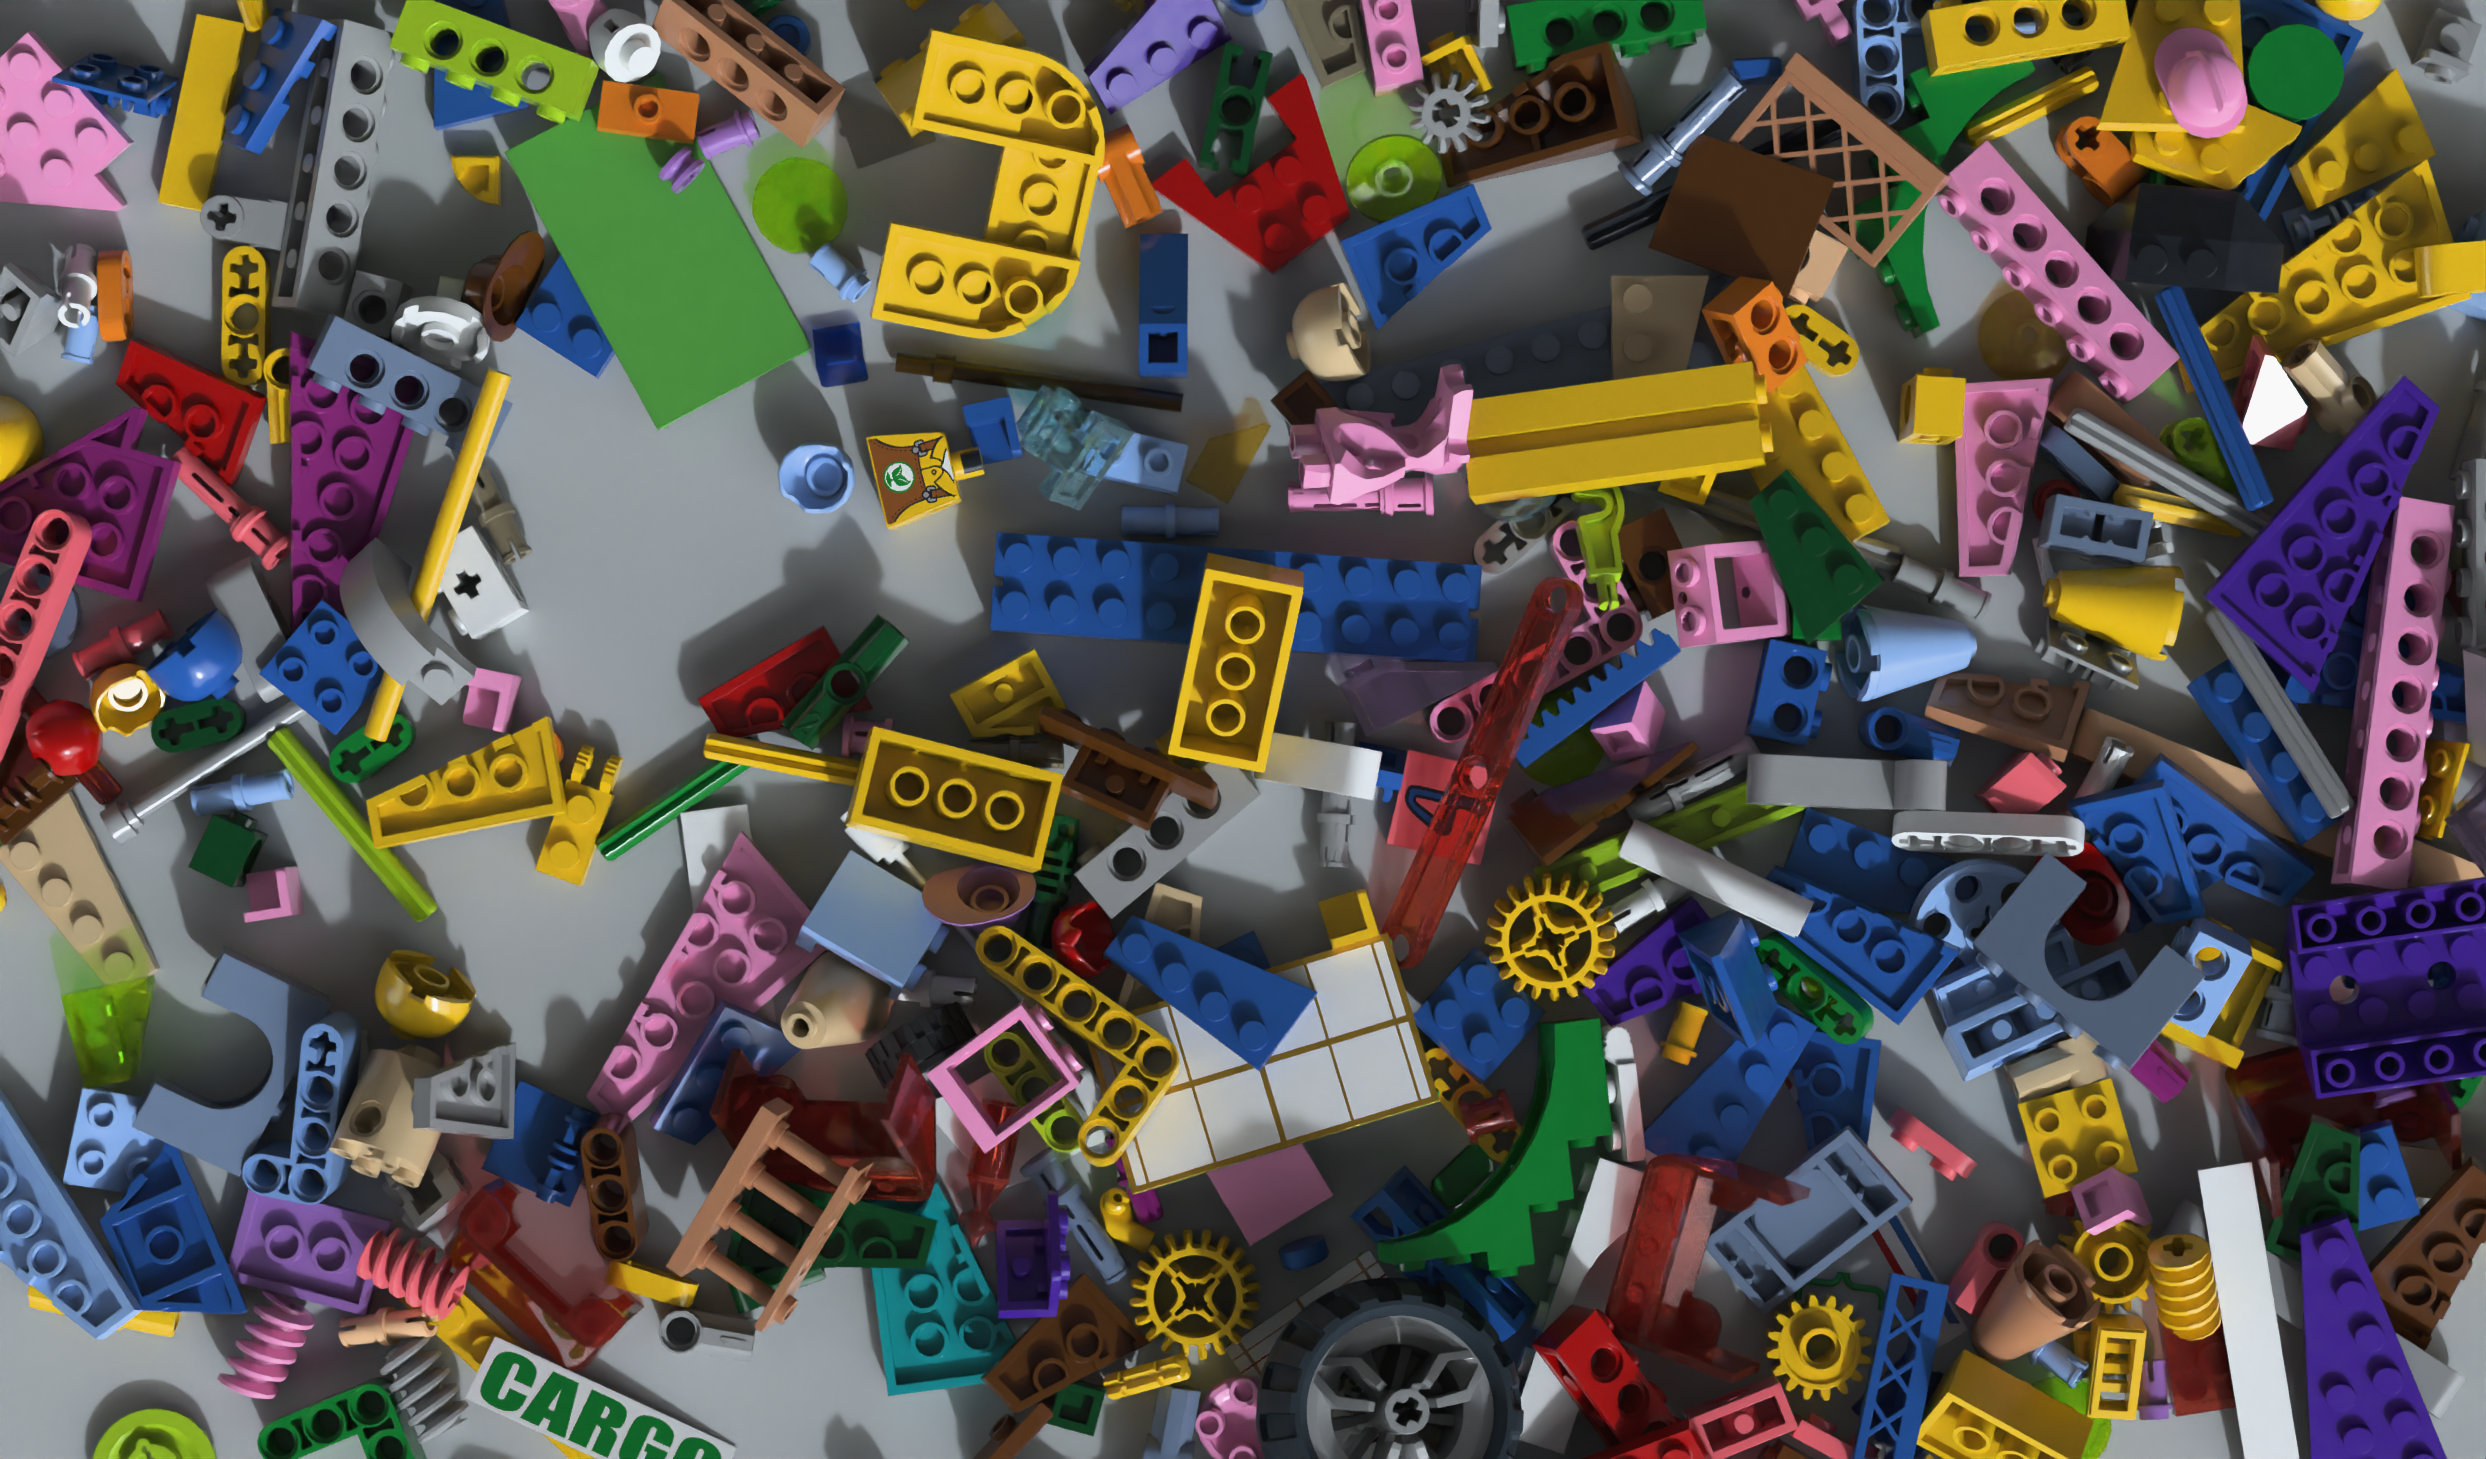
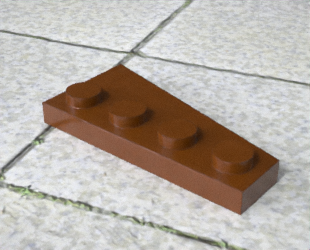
(2433, 1254)

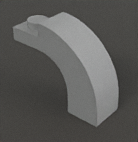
(391, 629)

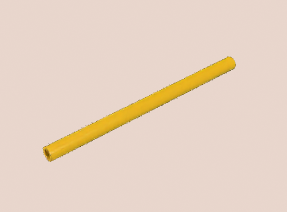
(444, 534)

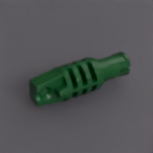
(1053, 879)

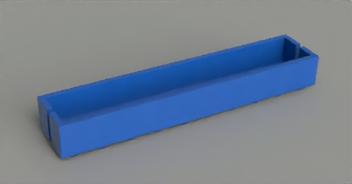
(1154, 591)

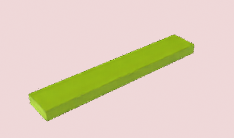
(1699, 824)

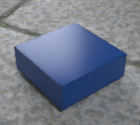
(1757, 70)

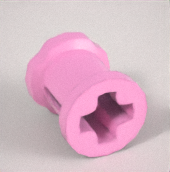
(855, 734)

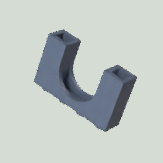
(2118, 1026)
(231, 1129)

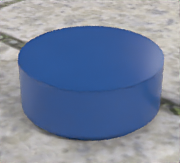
(792, 31)
(1303, 1252)

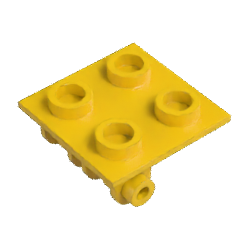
(2436, 795)
(2076, 1136)

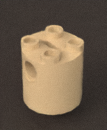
(379, 1117)

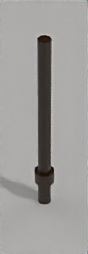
(946, 369)

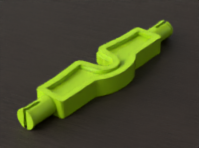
(1600, 541)

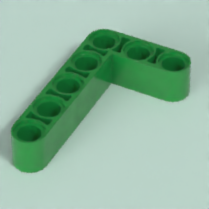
(354, 1420)

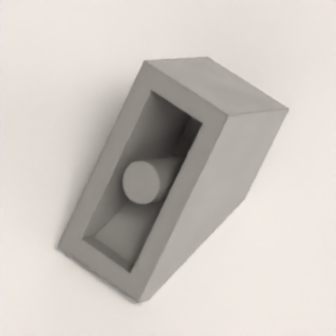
(26, 309)

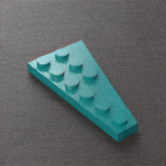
(939, 1319)

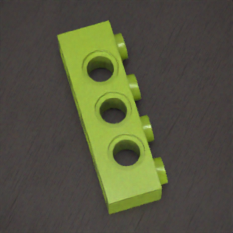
(427, 21)

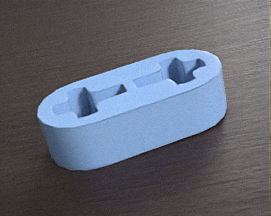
(2077, 465)

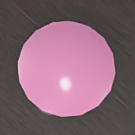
(1229, 1419)

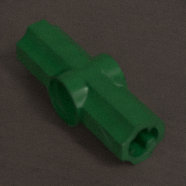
(822, 704)

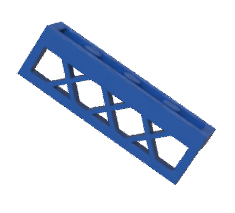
(1414, 1207)
(1914, 1371)

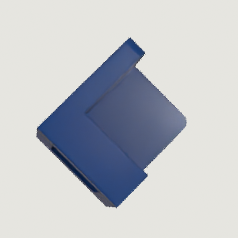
(994, 429)

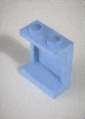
(874, 924)

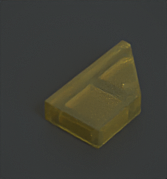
(1227, 461)

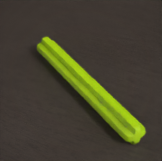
(351, 824)

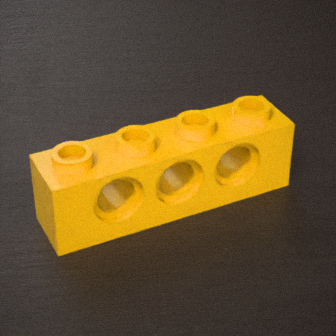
(1953, 51)

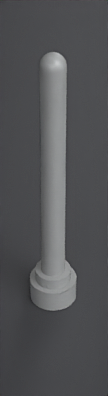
(126, 818)

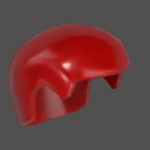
(64, 736)
(1081, 938)

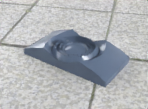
(1781, 1248)

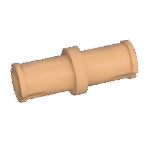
(386, 1327)

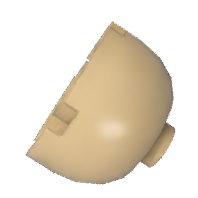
(1329, 335)

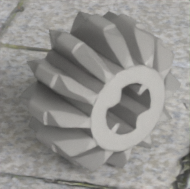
(1454, 95)

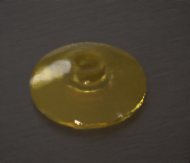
(2008, 353)

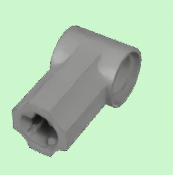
(714, 1335)

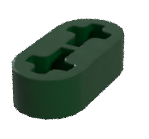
(195, 714)

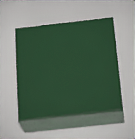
(1078, 1407)

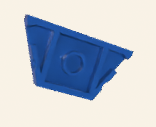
(169, 1243)

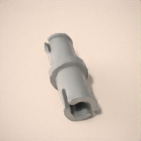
(1941, 587)

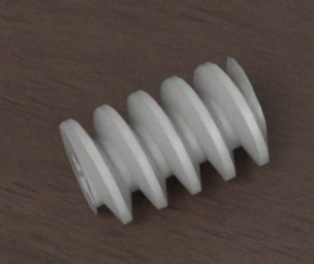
(423, 1387)

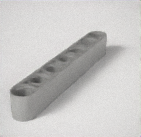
(2434, 1379)

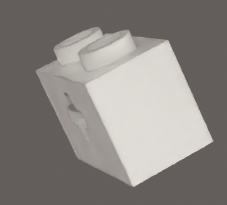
(497, 598)

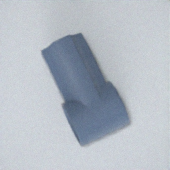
(1173, 1423)

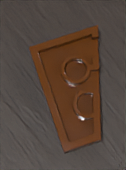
(1063, 1348)

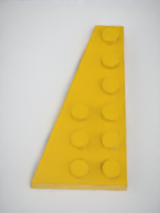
(2135, 94)
(2342, 282)

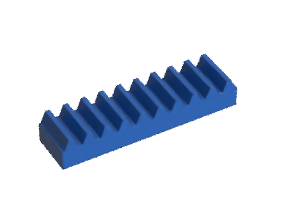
(1601, 696)

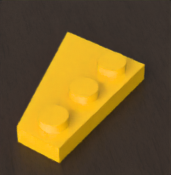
(2367, 145)

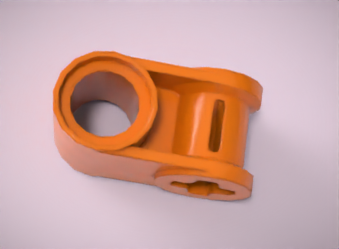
(2103, 164)

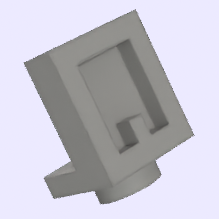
(2447, 47)

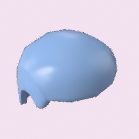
(817, 476)

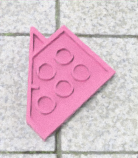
(53, 134)

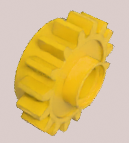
(2132, 1272)
(1836, 1364)

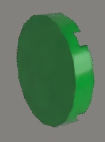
(2294, 72)

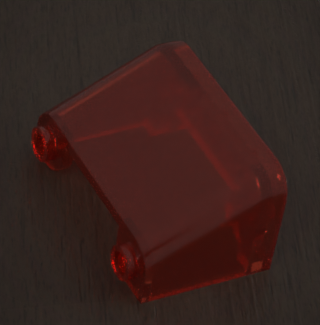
(566, 1333)

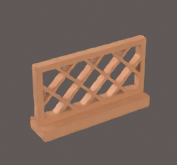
(1867, 128)

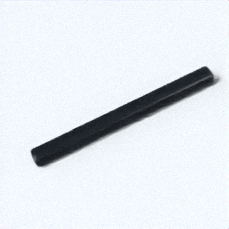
(1649, 209)

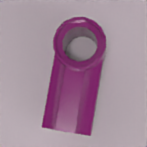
(2160, 1072)

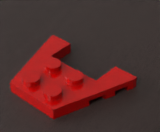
(1281, 203)

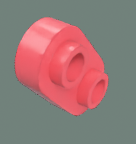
(1913, 1133)

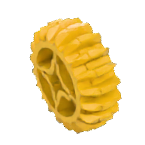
(1533, 945)
(1164, 1322)

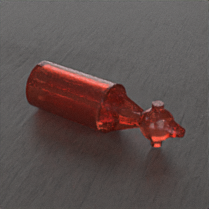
(989, 1173)

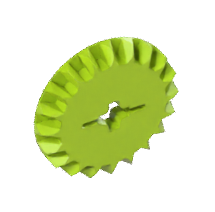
(155, 1435)

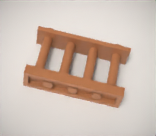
(724, 1211)

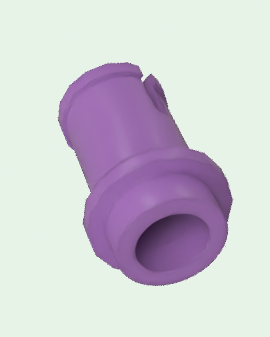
(728, 134)
(2153, 1393)

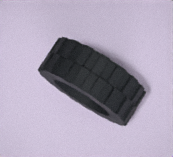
(925, 1038)

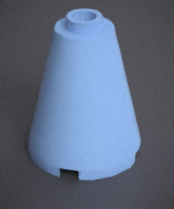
(1899, 650)

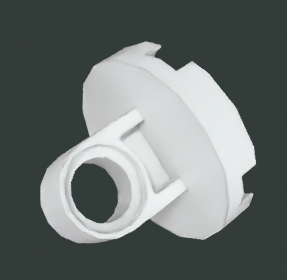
(441, 327)

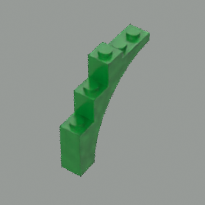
(1944, 109)
(1564, 1113)

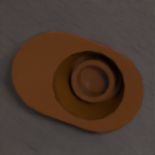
(504, 283)

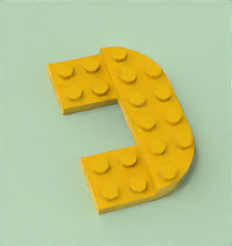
(1038, 198)

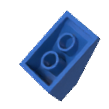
(1731, 976)

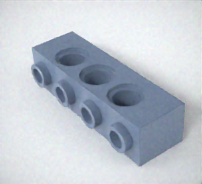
(343, 341)

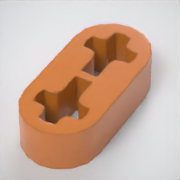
(115, 295)

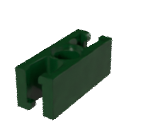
(1223, 94)

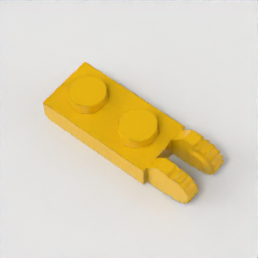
(573, 834)

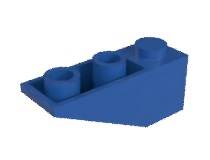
(1163, 306)

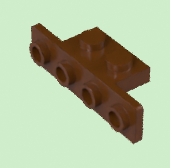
(1120, 775)

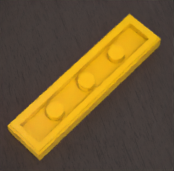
(202, 112)

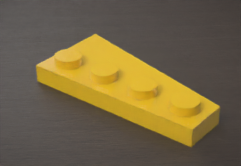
(489, 788)

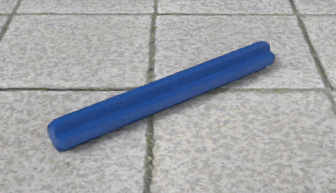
(2214, 398)

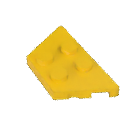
(2215, 161)

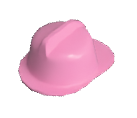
(2201, 82)

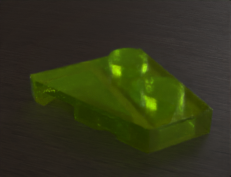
(109, 1028)

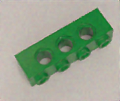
(1533, 51)

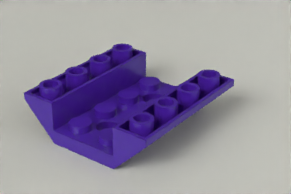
(2394, 1022)

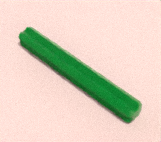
(667, 807)

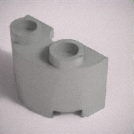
(438, 1194)

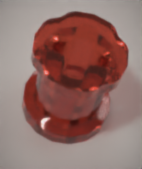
(1476, 1128)

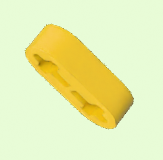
(1828, 334)
(652, 1282)

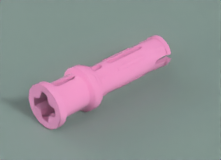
(1399, 496)

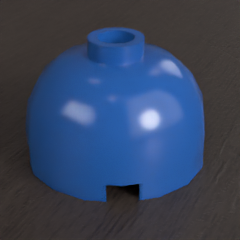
(200, 660)

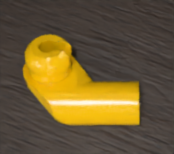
(1119, 1221)

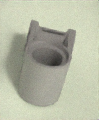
(257, 223)

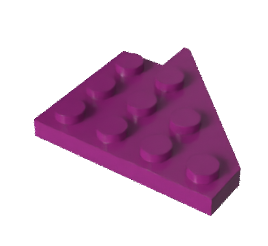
(112, 487)

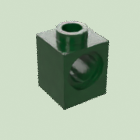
(229, 848)

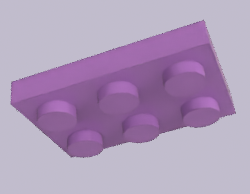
(306, 1251)

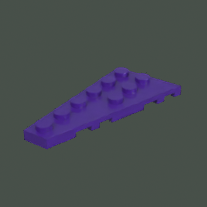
(2315, 551)
(2355, 1369)

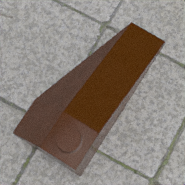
(1557, 117)

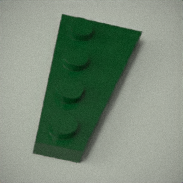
(863, 1237)

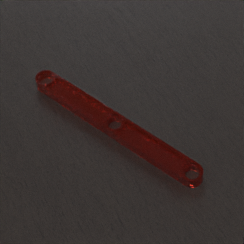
(1494, 744)

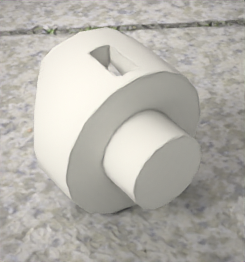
(629, 50)

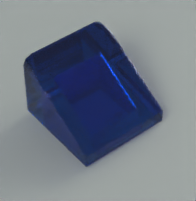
(840, 355)

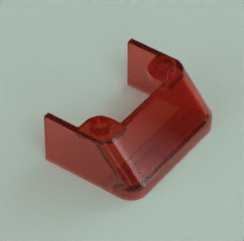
(2275, 1103)
(891, 1133)
(1664, 1253)

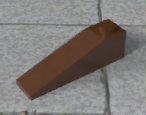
(1570, 812)

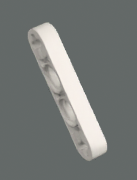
(1988, 833)

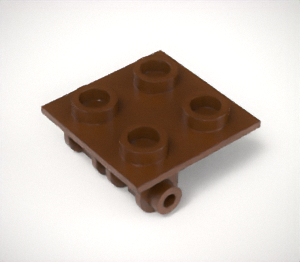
(26, 786)

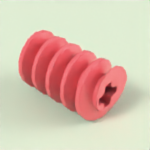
(412, 1274)

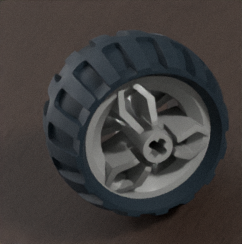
(1409, 1318)

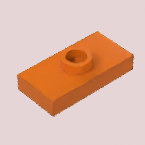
(648, 112)

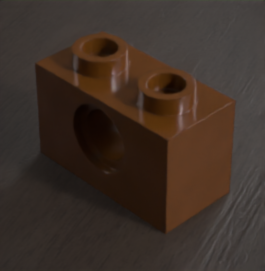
(1644, 536)

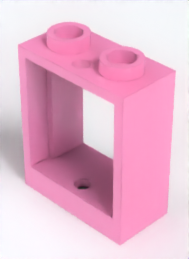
(1758, 591)
(968, 1107)

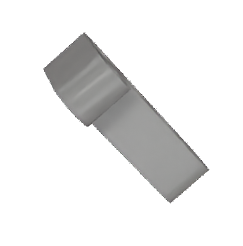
(1846, 783)

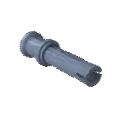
(1666, 147)
(1050, 1175)

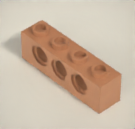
(751, 64)

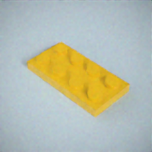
(1819, 456)

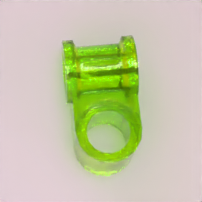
(2204, 457)

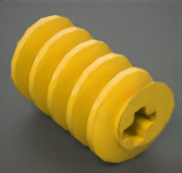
(2185, 1285)

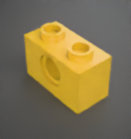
(1932, 408)

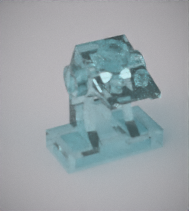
(1063, 435)

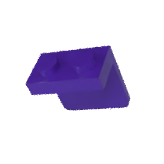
(1033, 1263)

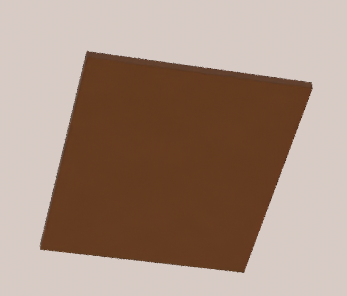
(1741, 213)

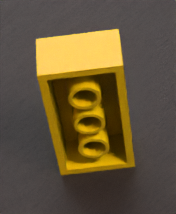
(1236, 662)
(954, 799)

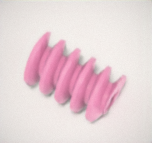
(270, 1348)

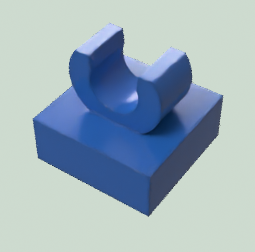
(1390, 769)

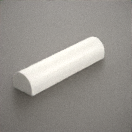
(1716, 878)

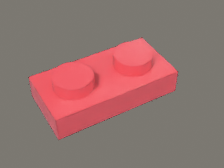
(1820, 1435)

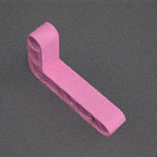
(1592, 632)

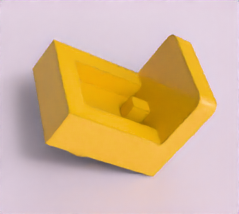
(1460, 55)

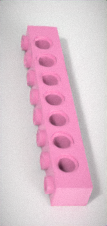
(2376, 714)

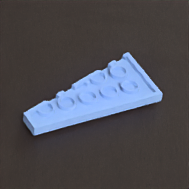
(50, 1240)

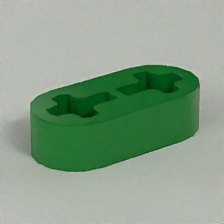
(378, 758)

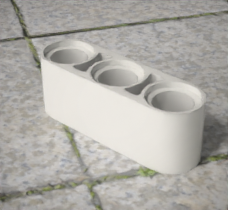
(1322, 766)

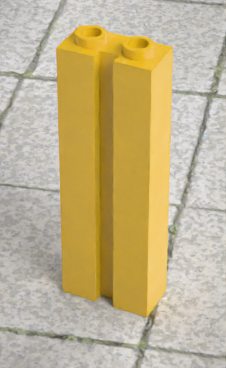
(1617, 433)

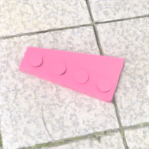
(1996, 470)

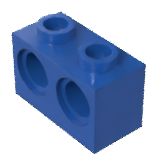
(1774, 689)

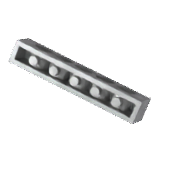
(314, 182)

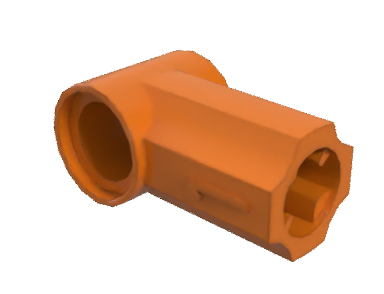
(1127, 179)

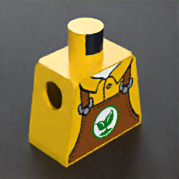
(919, 474)

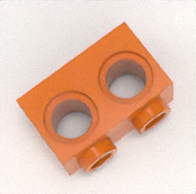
(1755, 327)

